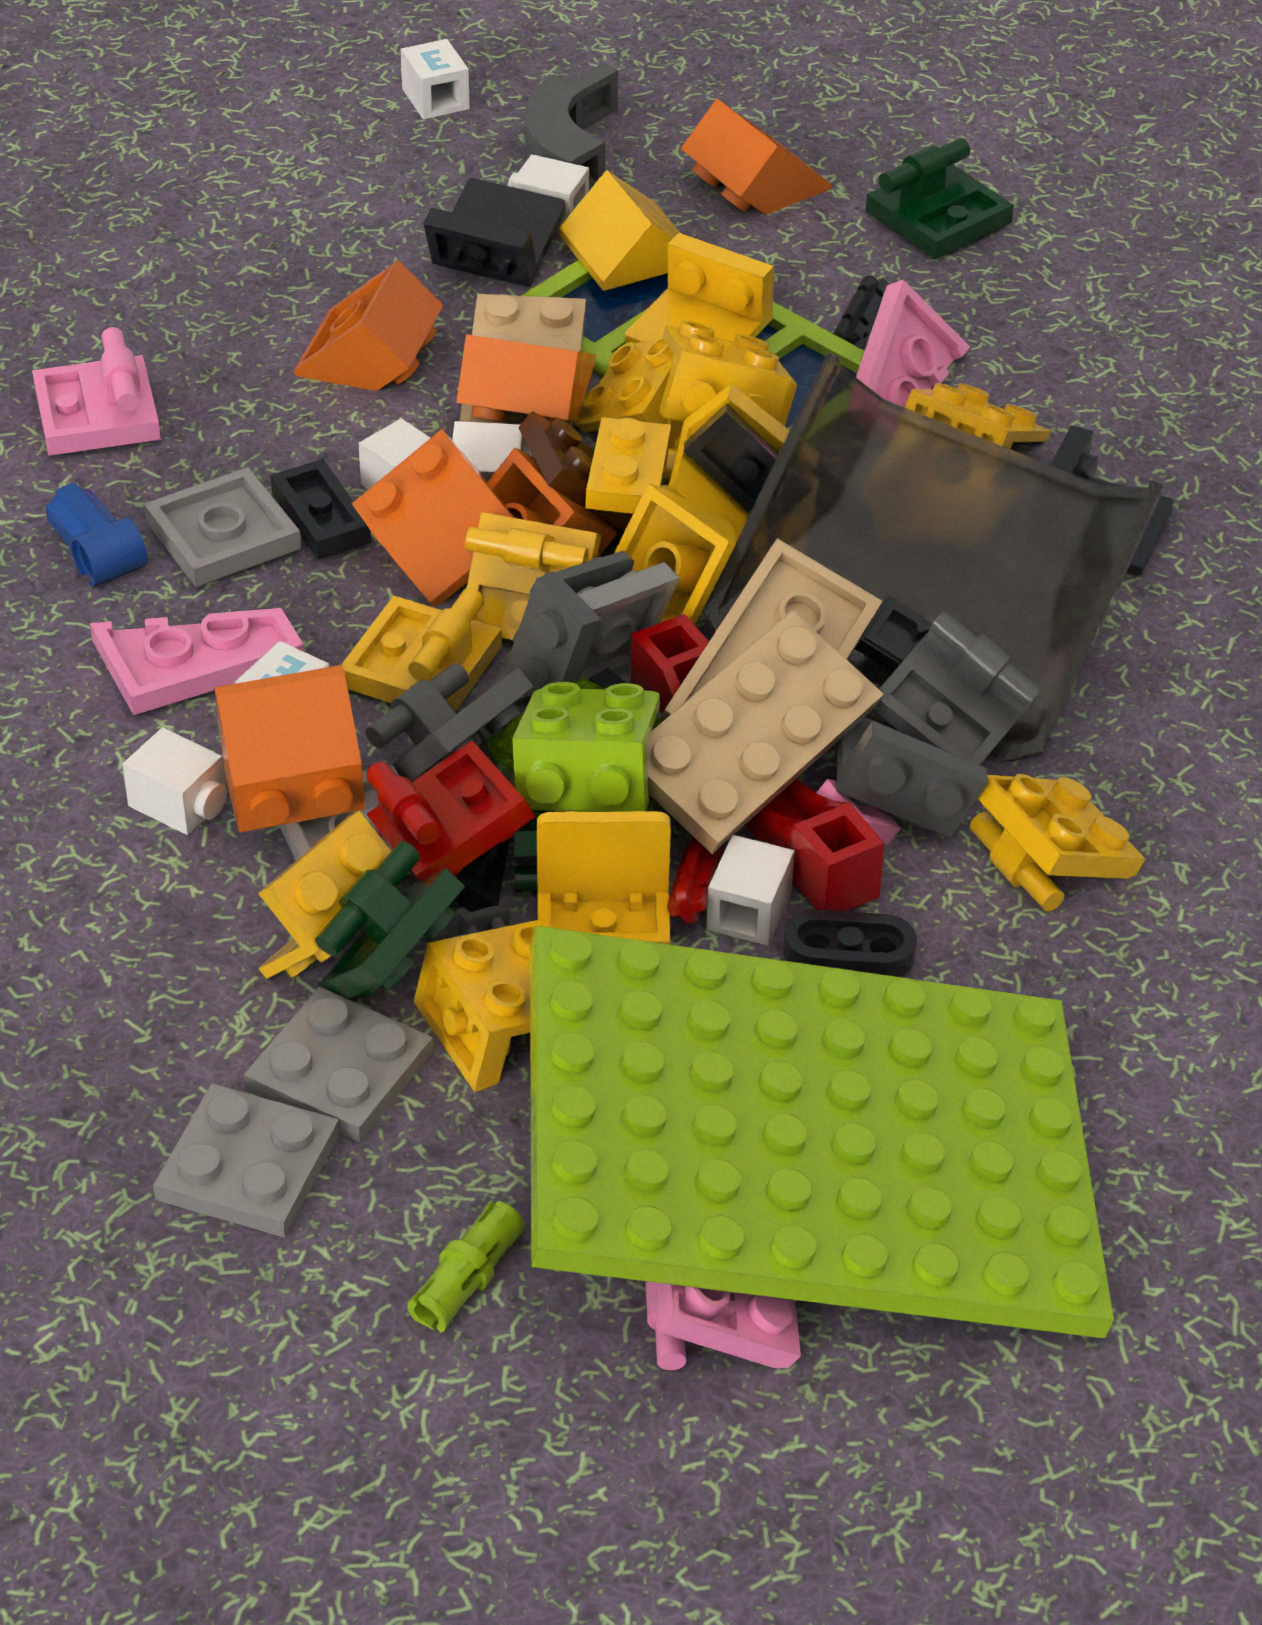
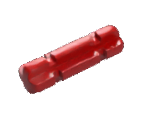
(692, 882)

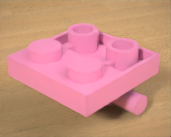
(97, 401)
(729, 1322)

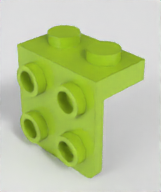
(585, 748)

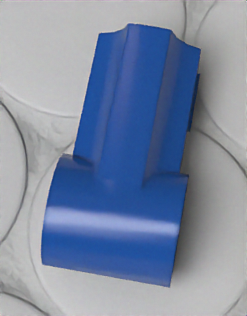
(96, 538)

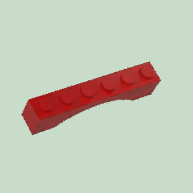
(833, 846)

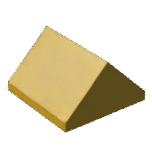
(618, 234)
(685, 538)

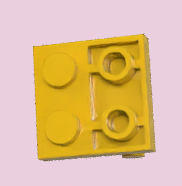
(512, 555)
(418, 643)
(1052, 830)

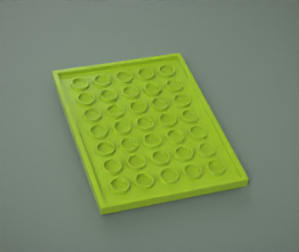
(808, 1135)

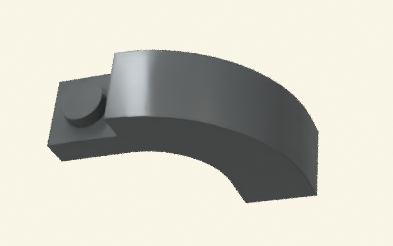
(561, 111)

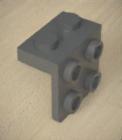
(559, 624)
(907, 777)

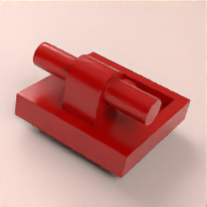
(448, 811)

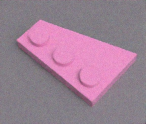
(907, 346)
(183, 661)

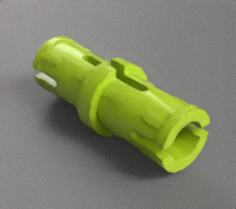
(466, 1266)

